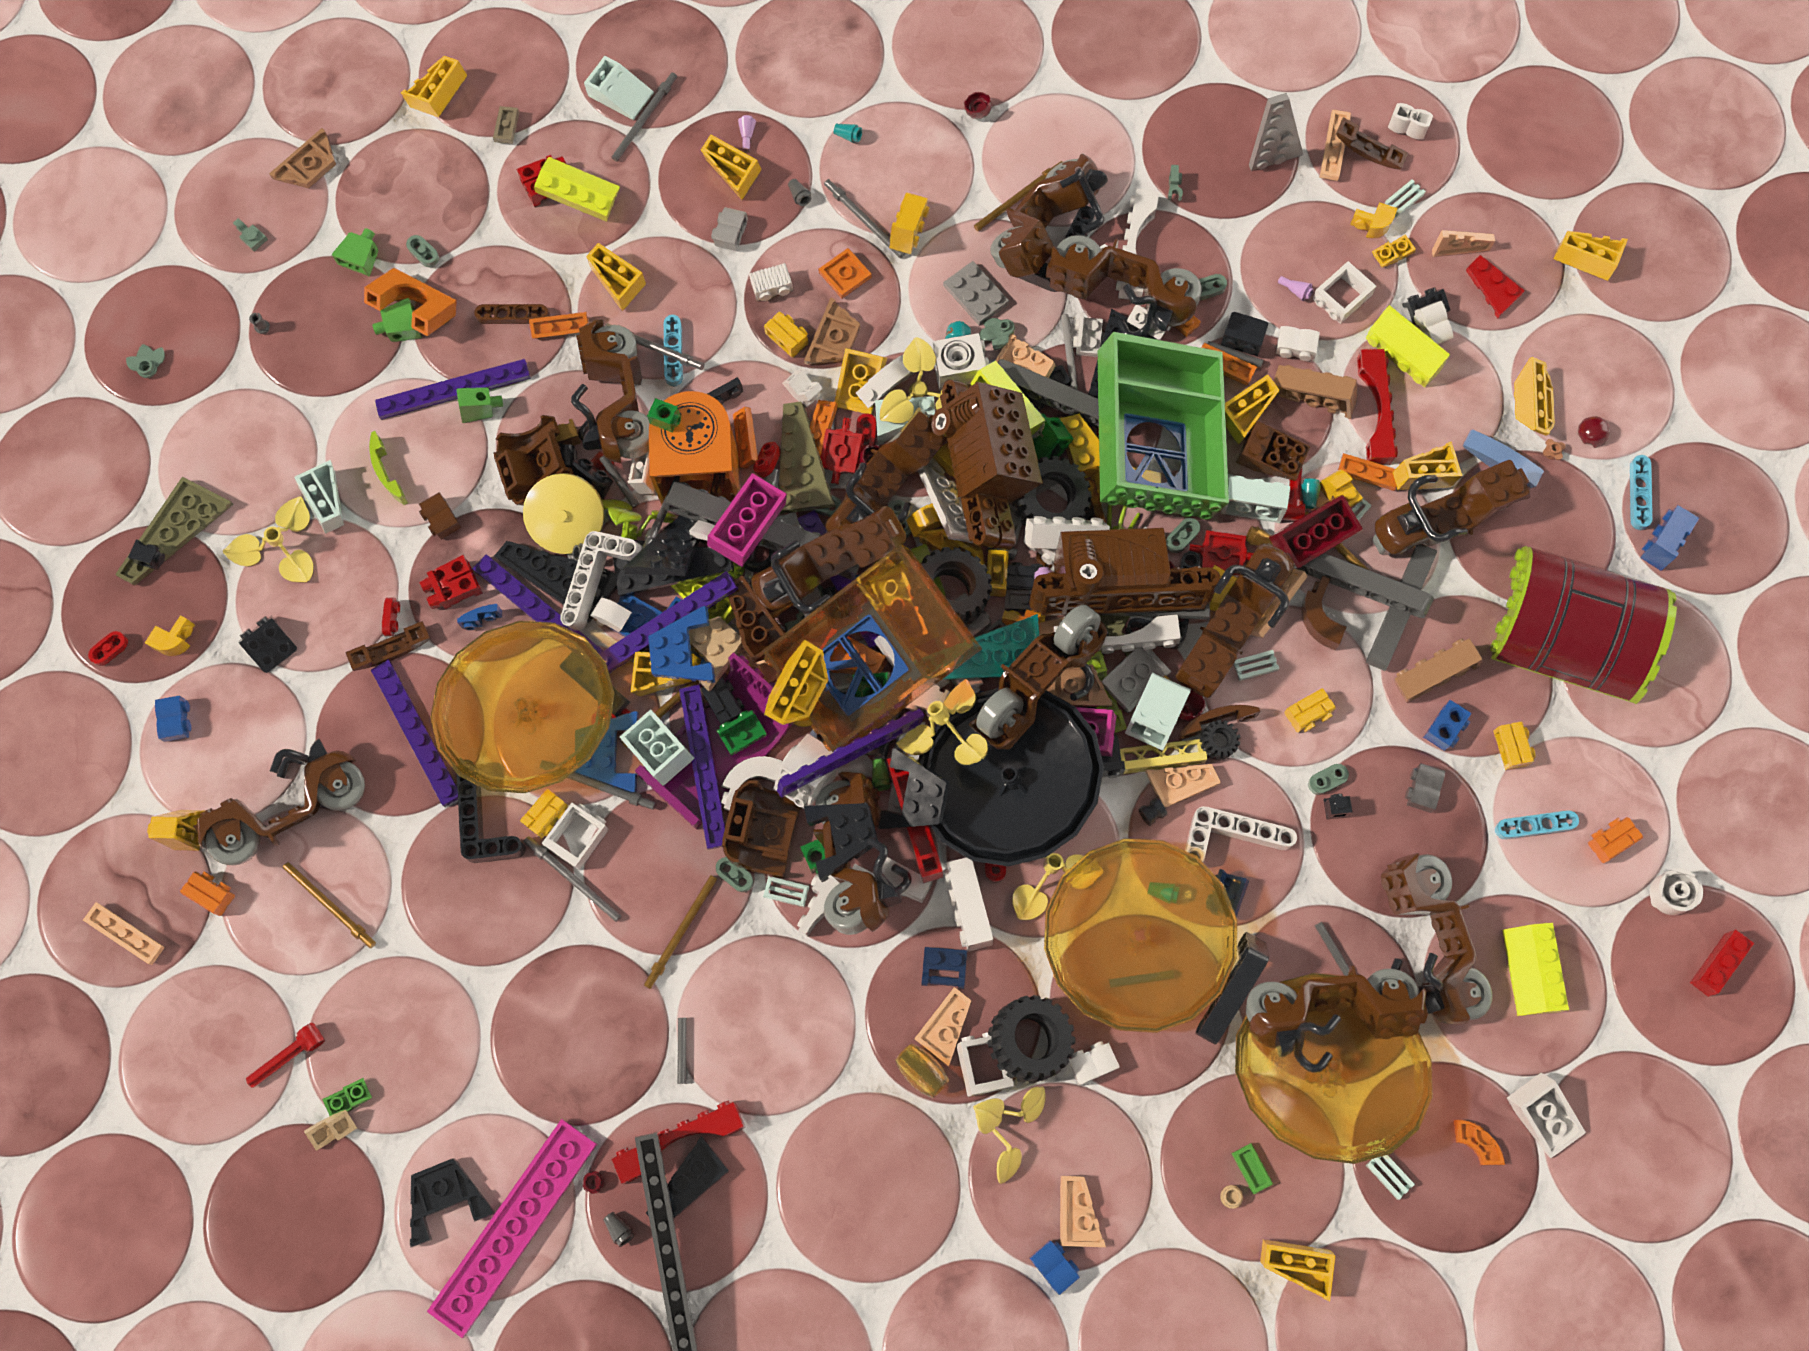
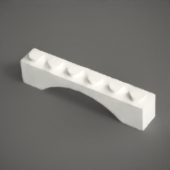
(1144, 211)
(1161, 631)

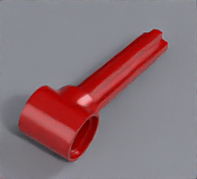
(1295, 506)
(307, 1039)

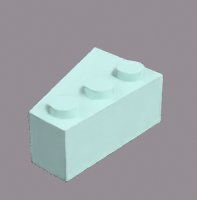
(888, 430)
(322, 495)

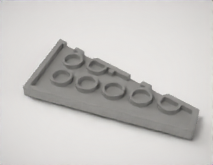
(1277, 135)

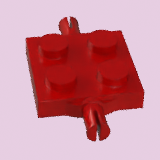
(841, 450)
(1222, 550)

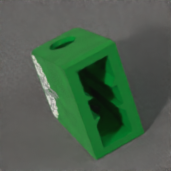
(1051, 438)

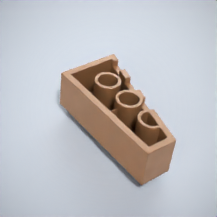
(1317, 389)
(1438, 669)

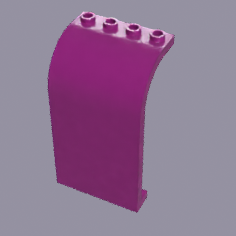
(754, 694)

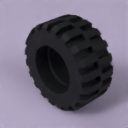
(1070, 479)
(969, 571)
(1055, 1027)

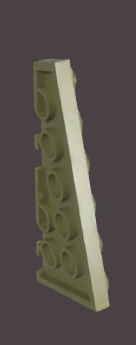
(800, 464)
(179, 520)

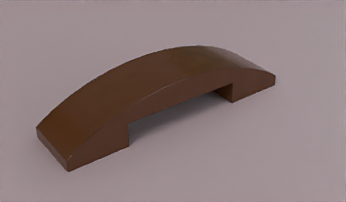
(1369, 148)
(388, 649)
(1241, 712)

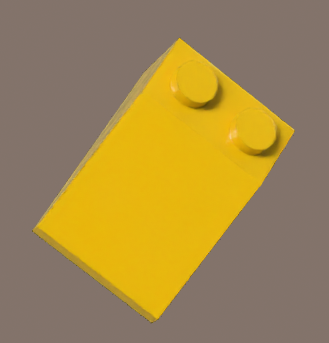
(854, 374)

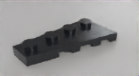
(695, 1176)

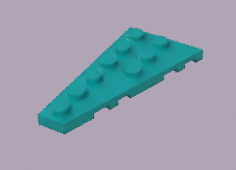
(998, 648)

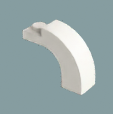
(884, 381)
(751, 768)

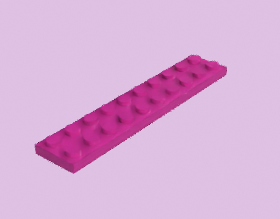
(512, 1228)

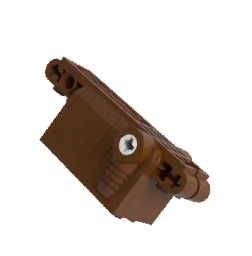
(989, 456)
(1119, 575)

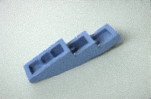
(1494, 452)

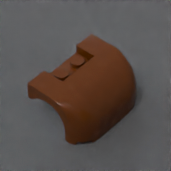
(529, 458)
(759, 830)

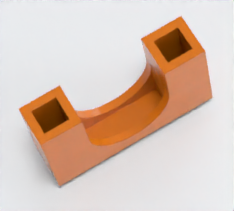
(397, 285)

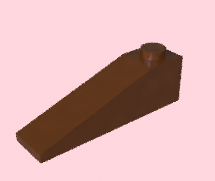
(754, 621)

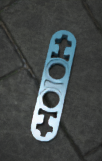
(668, 334)
(1643, 492)
(1536, 823)

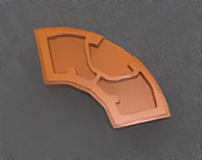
(1480, 1141)

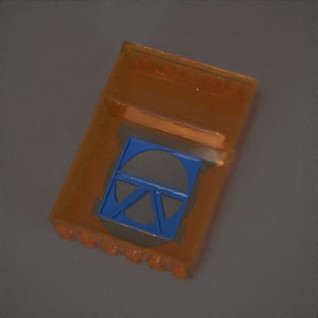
(914, 618)

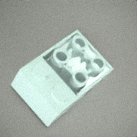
(617, 88)
(1157, 711)

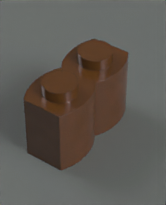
(439, 516)

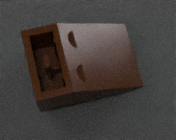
(1272, 452)

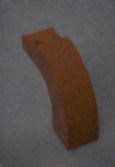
(1316, 621)

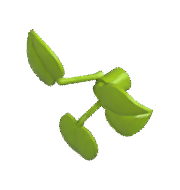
(622, 513)

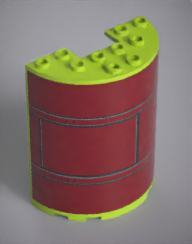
(1584, 625)

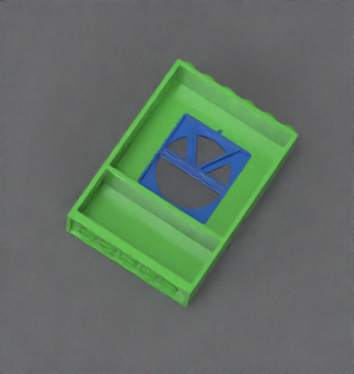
(1183, 393)

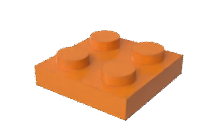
(845, 273)

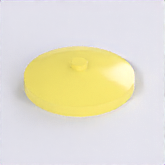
(562, 512)

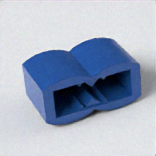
(172, 718)
(1055, 1267)

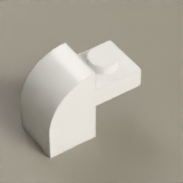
(802, 388)
(610, 614)

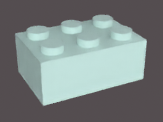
(1256, 499)
(656, 747)

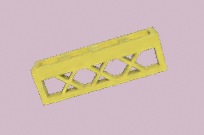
(1162, 761)

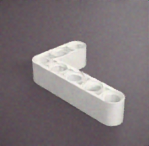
(592, 573)
(1234, 831)

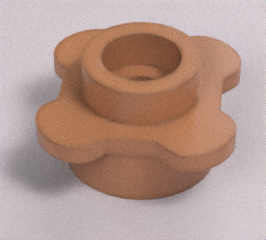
(1550, 453)

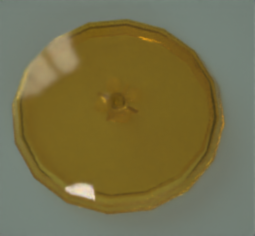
(522, 707)
(1184, 925)
(1354, 1108)

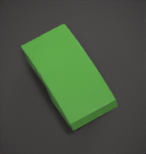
(348, 1098)

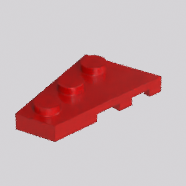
(1495, 285)

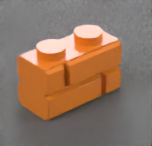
(1614, 840)
(207, 893)

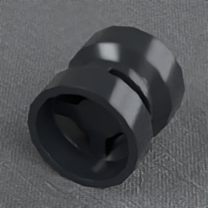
(1153, 811)

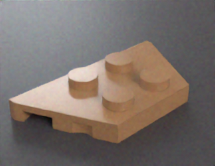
(307, 163)
(833, 335)
(1073, 680)

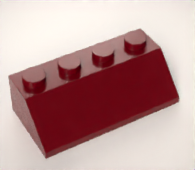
(1317, 531)

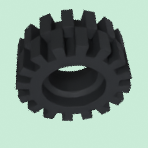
(1228, 732)

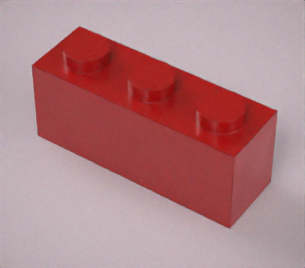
(1721, 963)

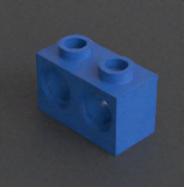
(1444, 723)

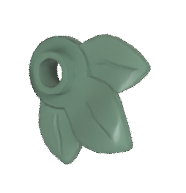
(995, 332)
(146, 359)

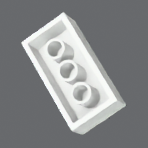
(970, 908)

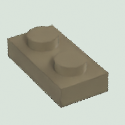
(506, 125)

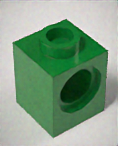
(661, 408)
(811, 849)

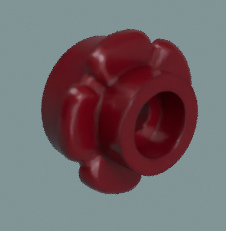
(588, 1186)

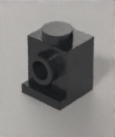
(146, 555)
(1337, 806)

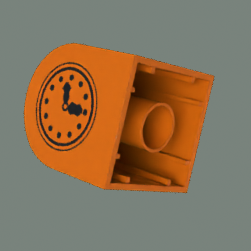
(695, 448)

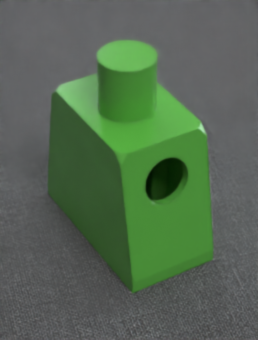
(357, 252)
(397, 322)
(477, 403)

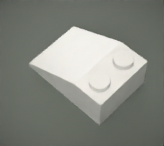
(1546, 1114)

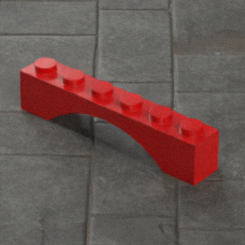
(1372, 369)
(920, 836)
(722, 1122)

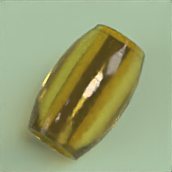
(922, 1070)

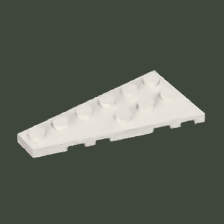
(945, 501)

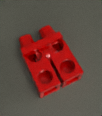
(528, 176)
(451, 583)

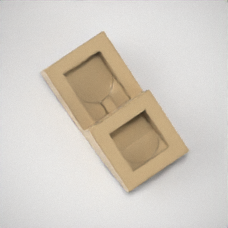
(330, 1128)

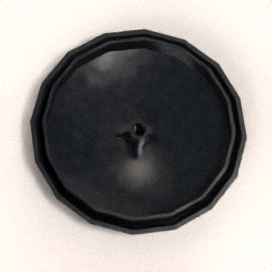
(1040, 809)

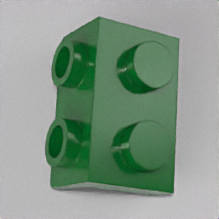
(741, 732)

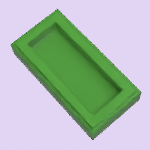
(1252, 1168)

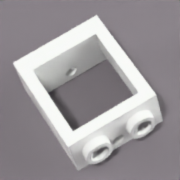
(1355, 280)
(563, 823)
(983, 1088)

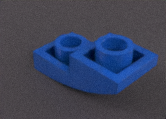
(473, 618)

